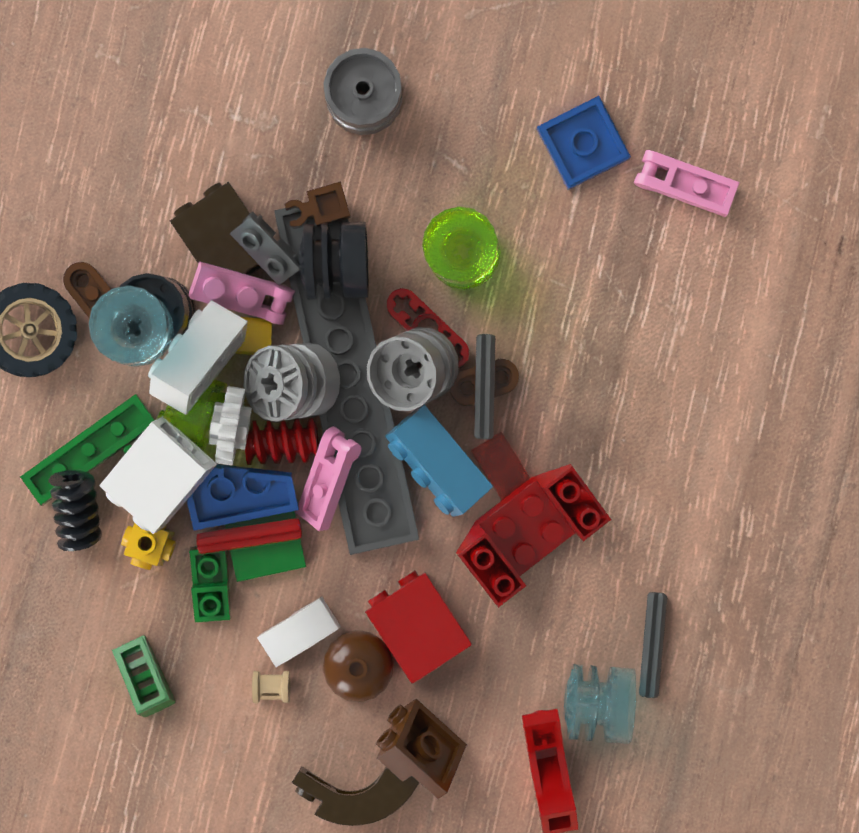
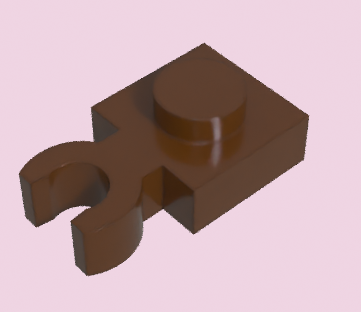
(325, 205)

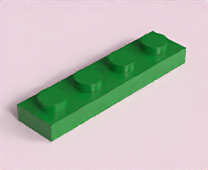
(91, 446)

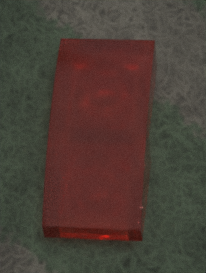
(500, 465)

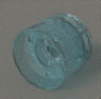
(110, 328)
(601, 703)

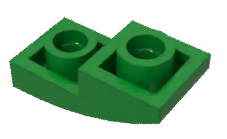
(210, 586)

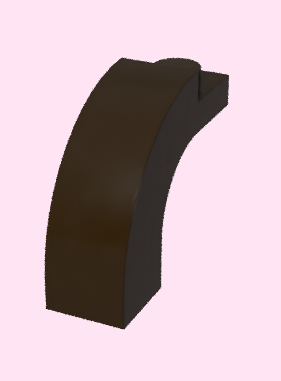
(356, 806)

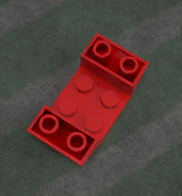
(528, 528)

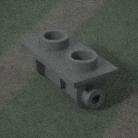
(272, 255)

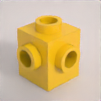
(161, 548)

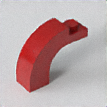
(549, 771)

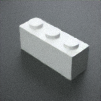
(197, 356)

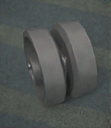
(364, 71)

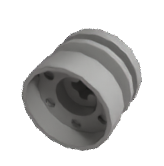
(395, 373)
(291, 381)

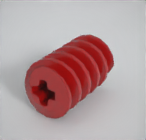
(281, 442)

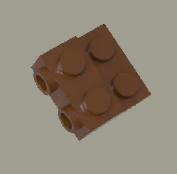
(420, 748)

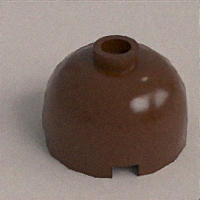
(358, 666)

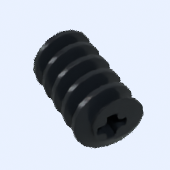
(76, 509)

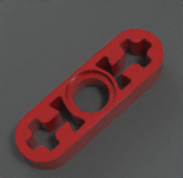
(414, 305)

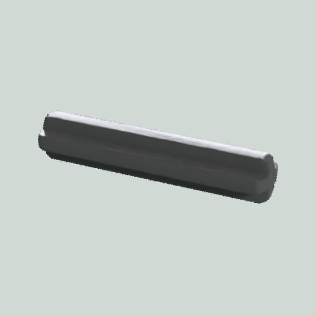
(484, 386)
(653, 645)

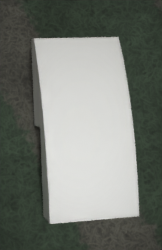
(299, 632)

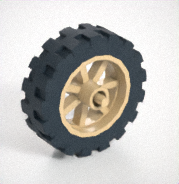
(64, 322)

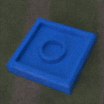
(583, 143)

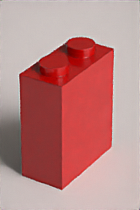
(417, 626)

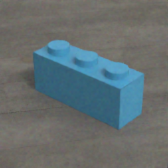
(438, 462)

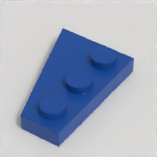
(240, 495)

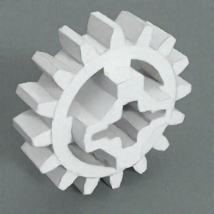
(230, 425)

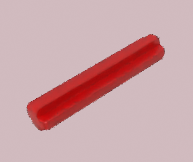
(249, 536)

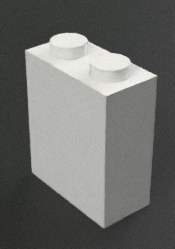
(157, 475)

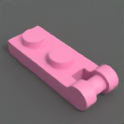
(687, 183)
(240, 292)
(327, 478)

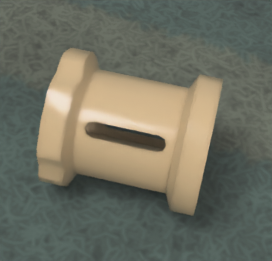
(271, 687)

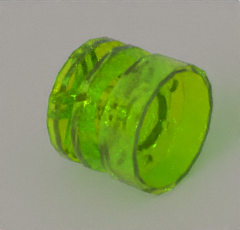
(459, 227)

